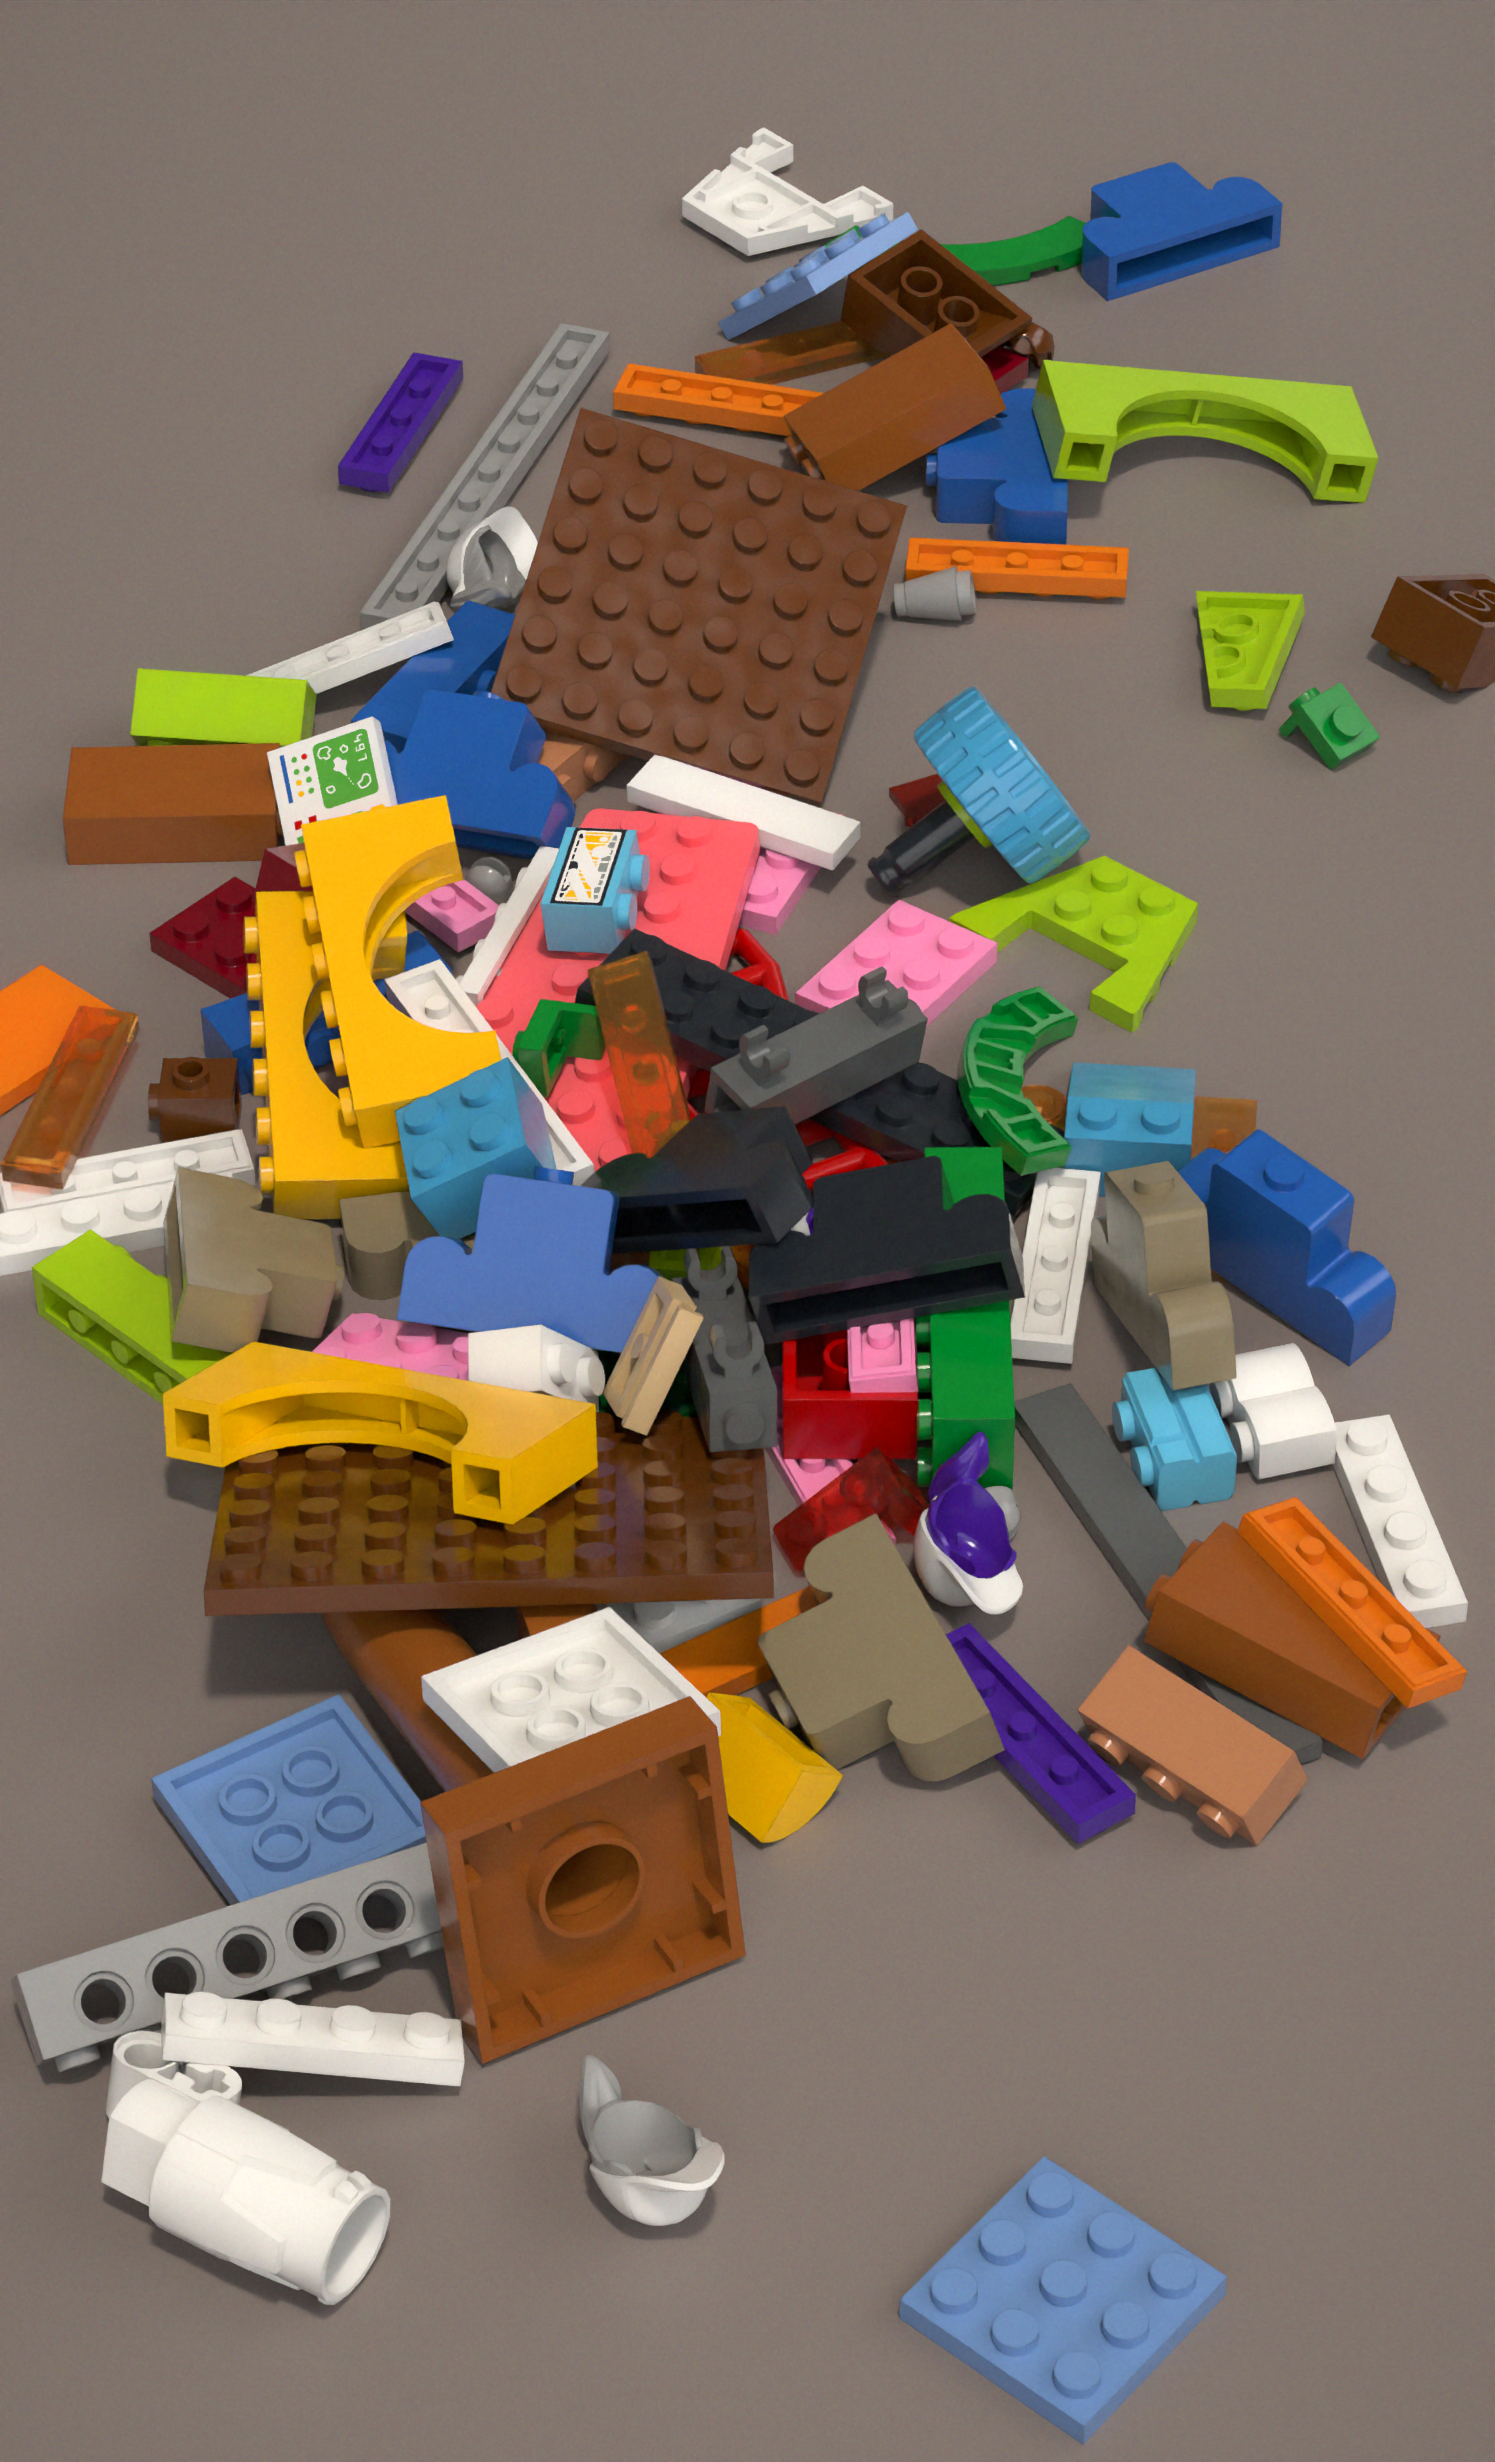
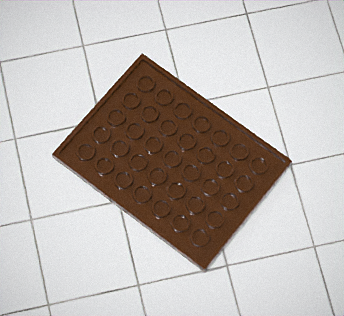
(381, 1531)

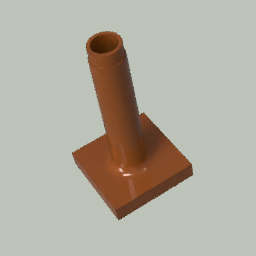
(566, 1872)

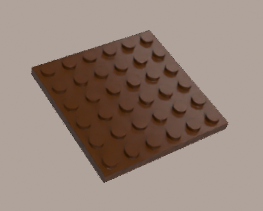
(698, 607)

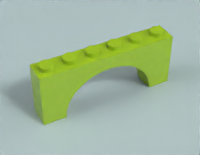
(1304, 426)

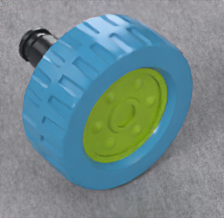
(990, 794)

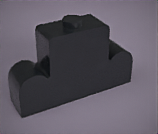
(712, 1184)
(885, 1252)

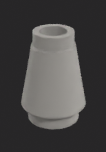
(937, 595)

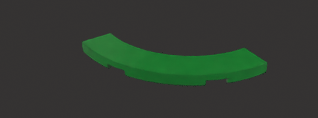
(1016, 257)
(993, 1077)

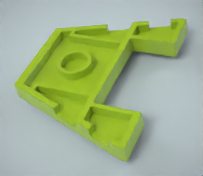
(1104, 916)

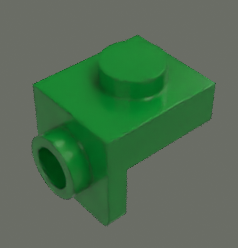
(1331, 724)
(553, 1034)

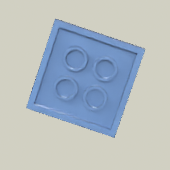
(816, 272)
(291, 1803)
(1063, 2299)

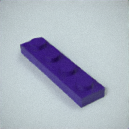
(400, 422)
(1042, 1747)

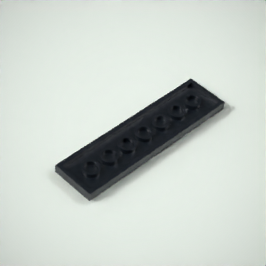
(895, 1117)

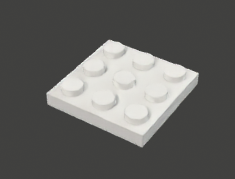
(555, 1689)

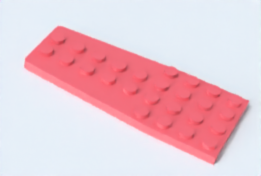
(691, 902)

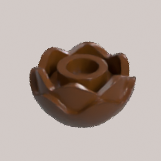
(1033, 343)

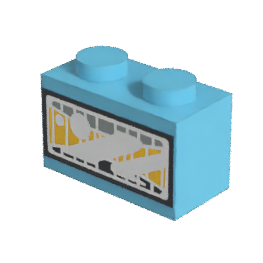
(593, 890)

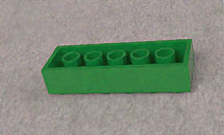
(967, 1352)

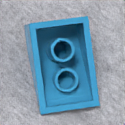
(1128, 1117)

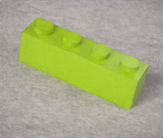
(117, 1313)

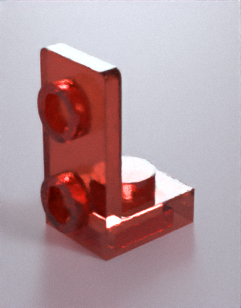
(862, 1490)

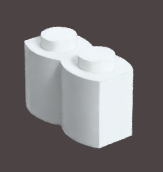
(1276, 1413)

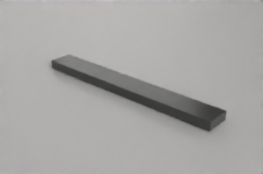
(1128, 1528)

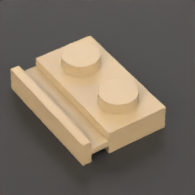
(652, 1355)

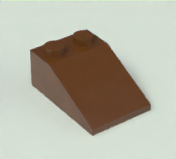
(922, 289)
(1442, 627)

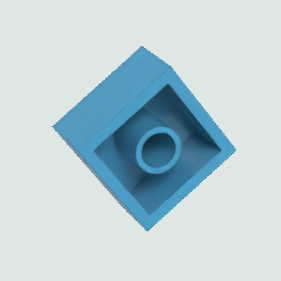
(464, 1134)

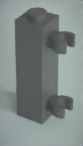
(824, 1055)
(728, 1361)

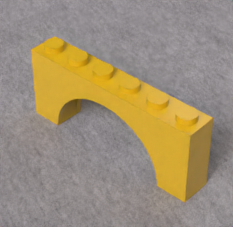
(362, 879)
(309, 1146)
(503, 1443)

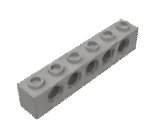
(53, 1992)

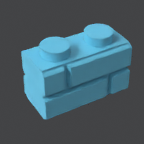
(1175, 1440)

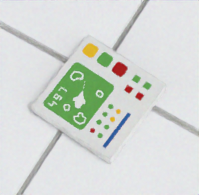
(331, 776)

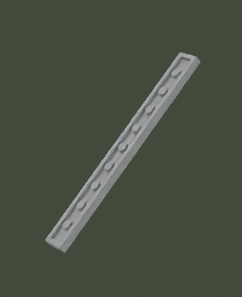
(490, 470)

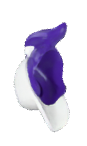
(964, 1537)

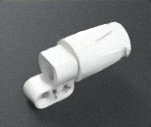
(234, 2176)

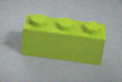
(220, 709)

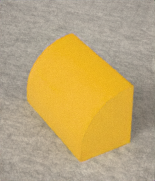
(768, 1772)

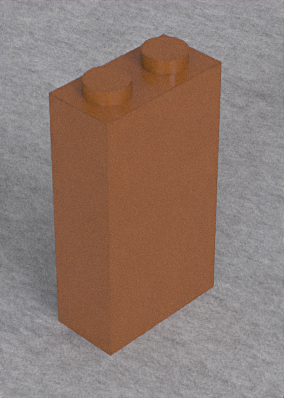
(894, 411)
(170, 804)
(1257, 1636)

